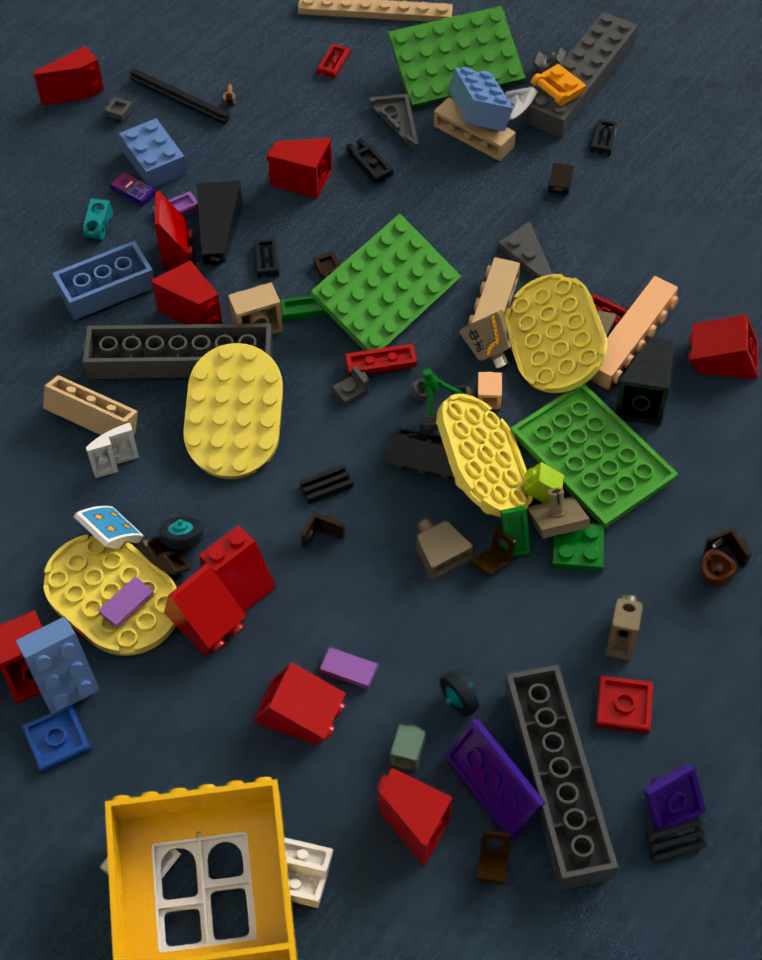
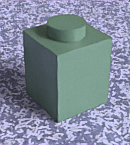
(407, 747)

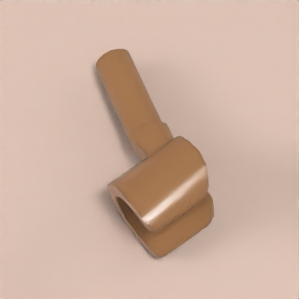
(229, 95)

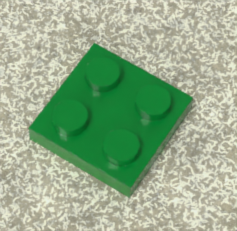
(580, 549)

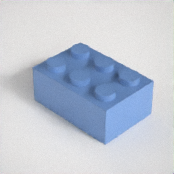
(153, 153)
(58, 665)

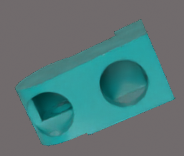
(96, 219)

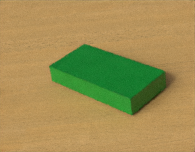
(300, 308)
(515, 524)

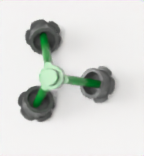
(424, 389)

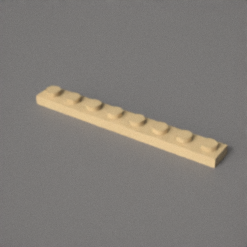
(377, 9)

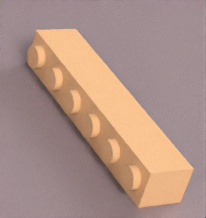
(634, 329)

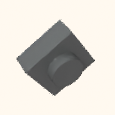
(118, 109)

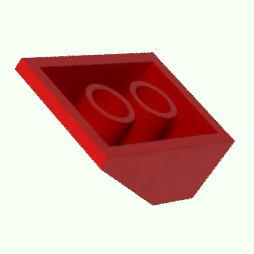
(69, 78)
(172, 233)

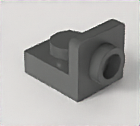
(544, 63)
(352, 388)

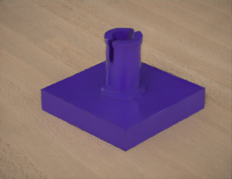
(674, 797)

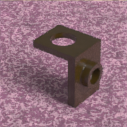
(560, 178)
(324, 524)
(735, 543)
(495, 557)
(493, 862)

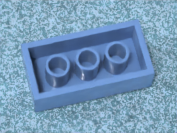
(480, 98)
(104, 280)

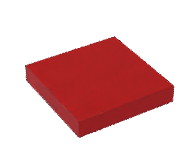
(624, 704)

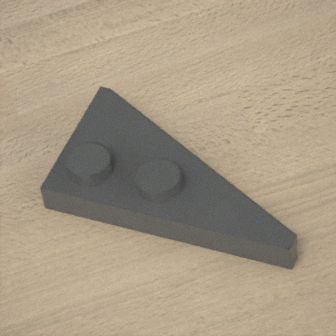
(398, 115)
(525, 248)

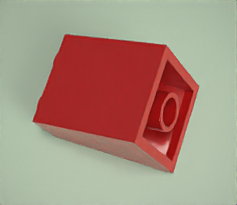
(300, 165)
(187, 296)
(725, 347)
(240, 567)
(205, 611)
(11, 659)
(300, 705)
(414, 812)

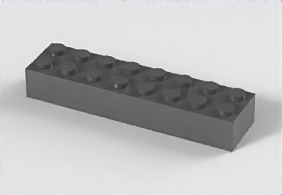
(592, 63)
(162, 349)
(562, 778)

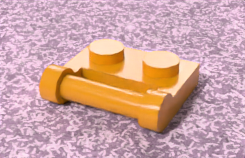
(559, 84)

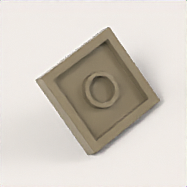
(558, 515)

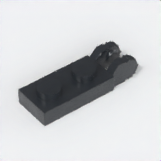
(370, 161)

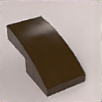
(326, 264)
(168, 561)

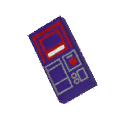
(133, 188)

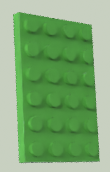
(432, 50)
(385, 285)
(597, 453)

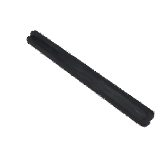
(179, 96)

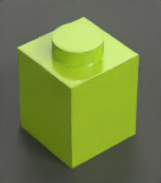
(540, 480)

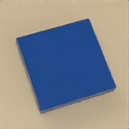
(56, 739)

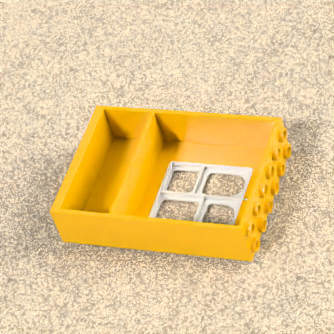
(197, 820)

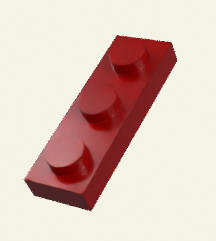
(382, 359)

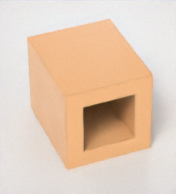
(490, 389)

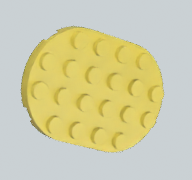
(556, 333)
(233, 411)
(482, 454)
(88, 574)

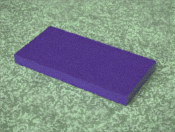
(494, 779)

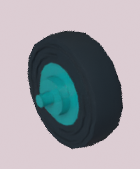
(181, 533)
(459, 693)

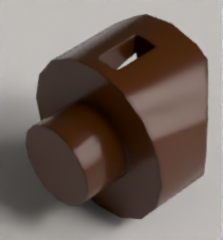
(717, 568)

